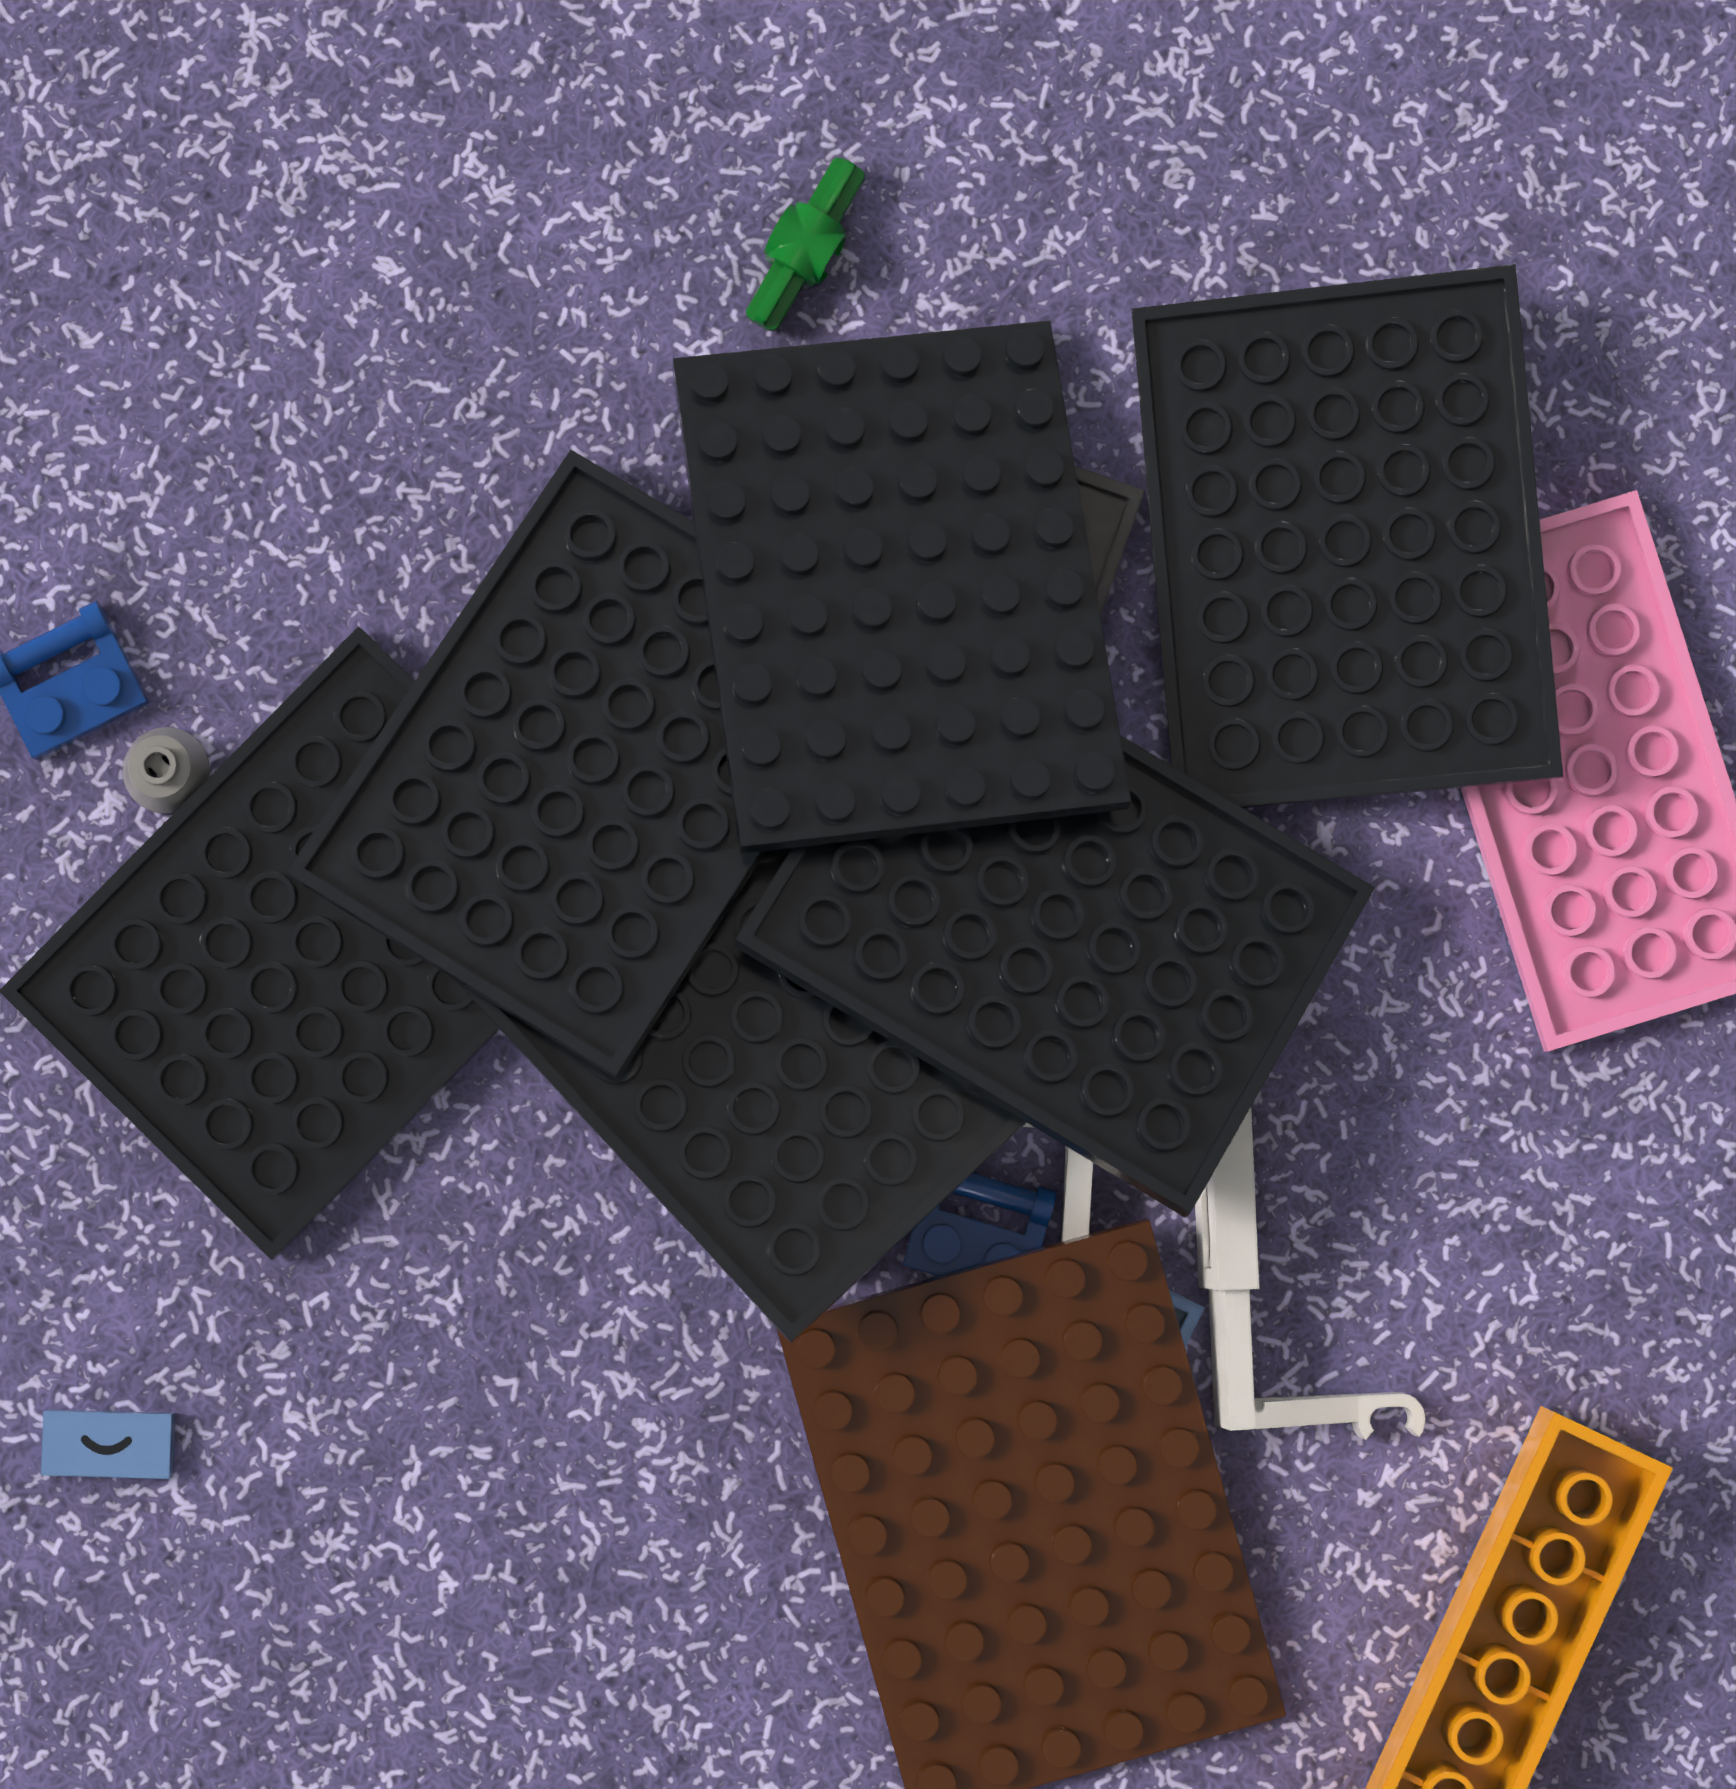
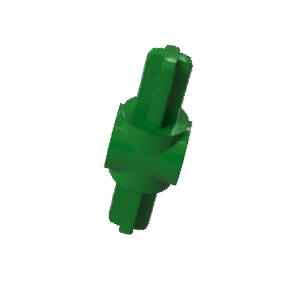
(804, 244)

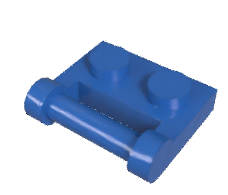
(77, 698)
(955, 1242)

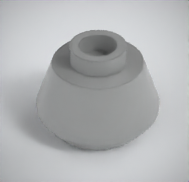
(174, 782)

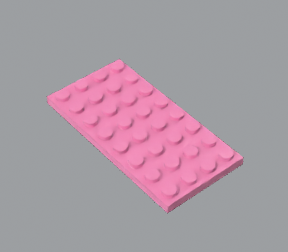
(1628, 862)

